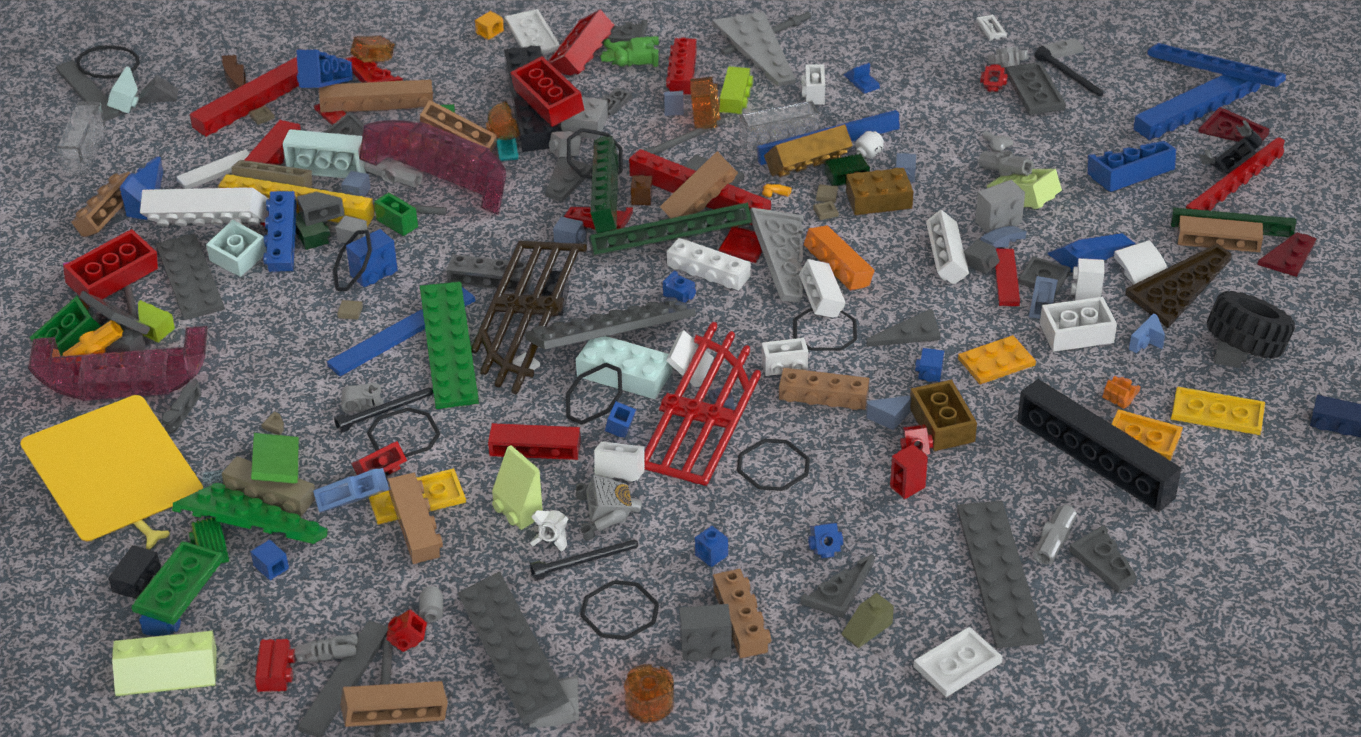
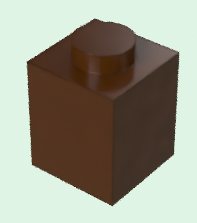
(641, 190)

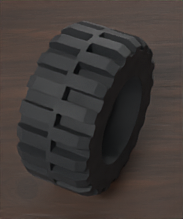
(1250, 324)

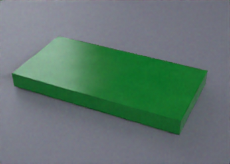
(177, 582)

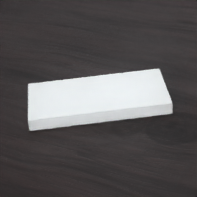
(531, 29)

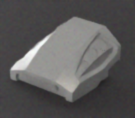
(566, 713)

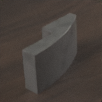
(617, 100)

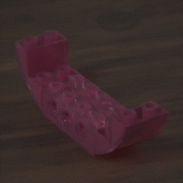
(437, 154)
(119, 373)

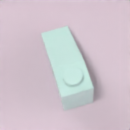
(124, 92)

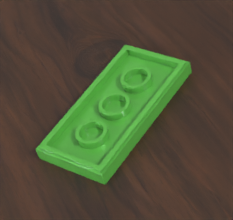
(275, 458)

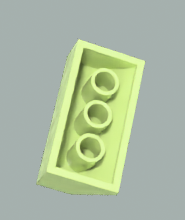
(164, 663)

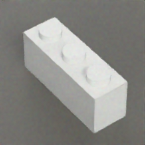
(822, 288)

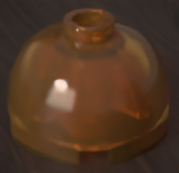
(502, 122)

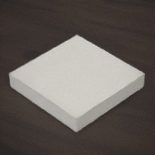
(681, 355)

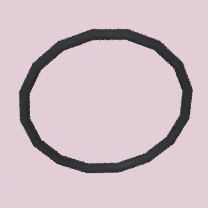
(106, 47)

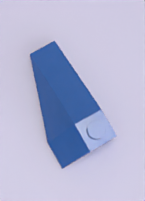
(145, 179)
(1091, 248)

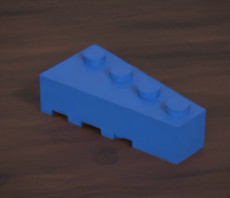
(320, 69)
(1131, 165)

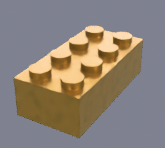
(808, 150)

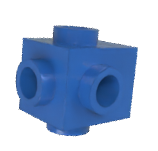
(817, 537)

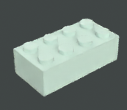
(323, 153)
(642, 368)

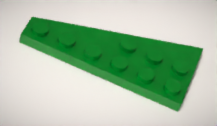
(243, 511)

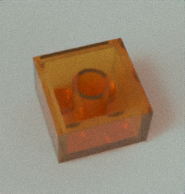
(705, 102)

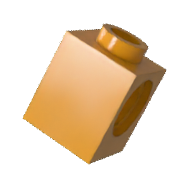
(489, 25)

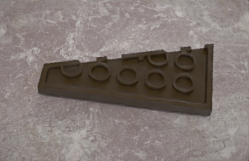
(1177, 286)

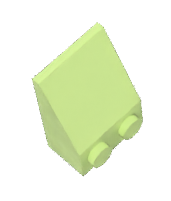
(1038, 186)
(517, 489)

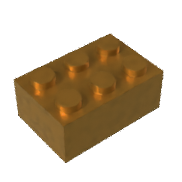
(879, 191)
(943, 414)

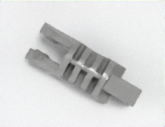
(327, 649)

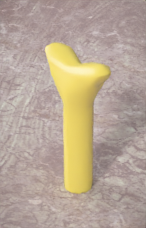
(151, 535)

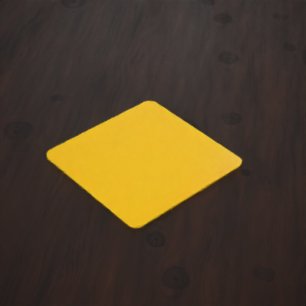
(110, 467)

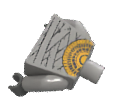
(607, 503)

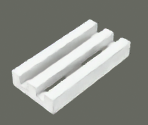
(991, 33)

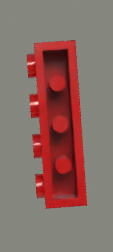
(681, 65)

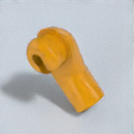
(779, 189)

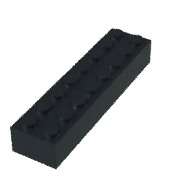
(533, 128)
(1099, 445)

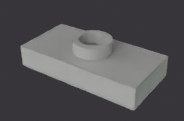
(1065, 48)

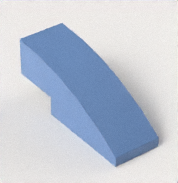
(351, 490)

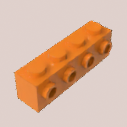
(843, 260)

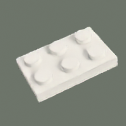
(957, 661)

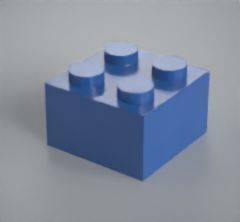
(381, 261)

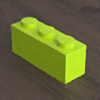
(736, 90)

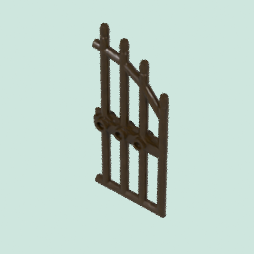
(524, 304)

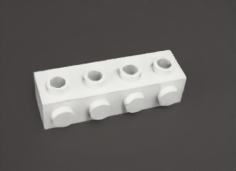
(947, 247)
(708, 264)

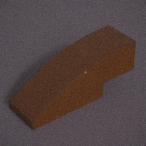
(233, 72)

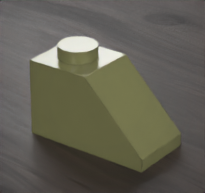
(869, 620)

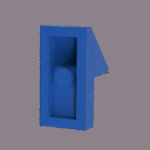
(862, 79)

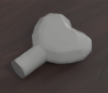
(999, 142)

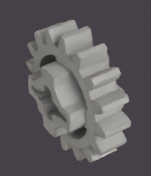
(1008, 56)

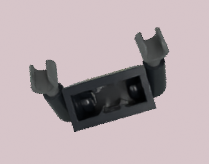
(1236, 154)

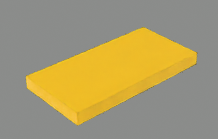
(1218, 410)
(440, 488)

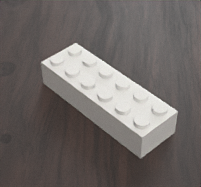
(204, 206)

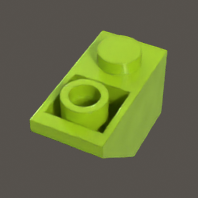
(158, 320)

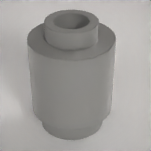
(431, 604)

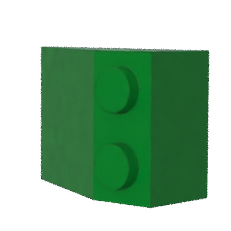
(69, 325)

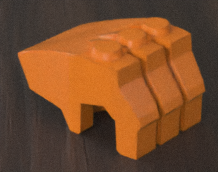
(1120, 391)

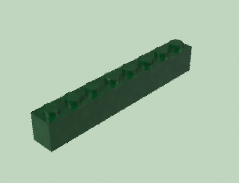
(604, 184)
(670, 229)

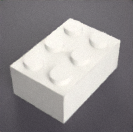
(1078, 324)

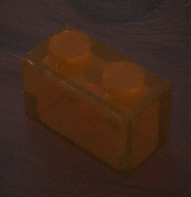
(372, 48)

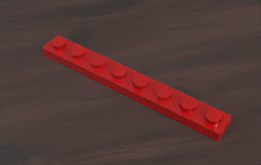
(1239, 176)

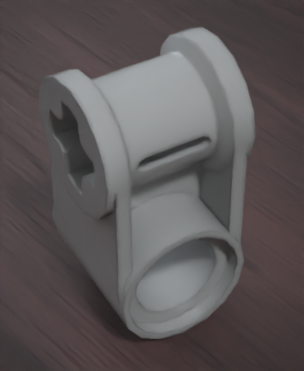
(360, 397)

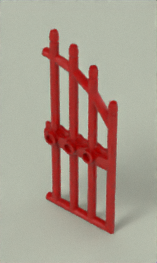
(700, 411)

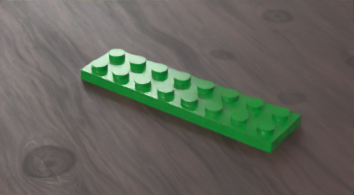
(448, 345)

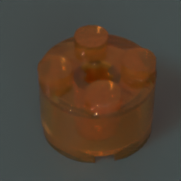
(649, 693)

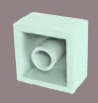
(236, 248)

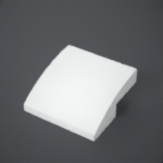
(1140, 261)

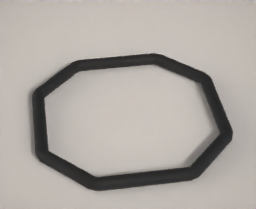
(597, 133)
(366, 232)
(826, 348)
(620, 391)
(369, 433)
(806, 472)
(620, 637)

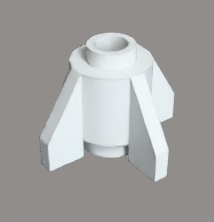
(553, 526)

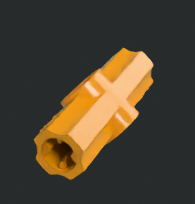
(96, 341)

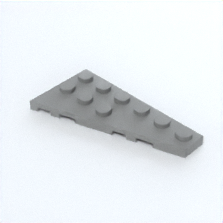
(756, 41)
(782, 248)

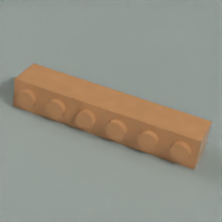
(375, 96)

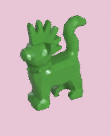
(638, 51)

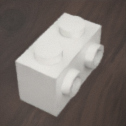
(814, 83)
(1089, 279)
(784, 354)
(619, 461)

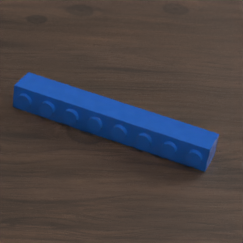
(1191, 105)

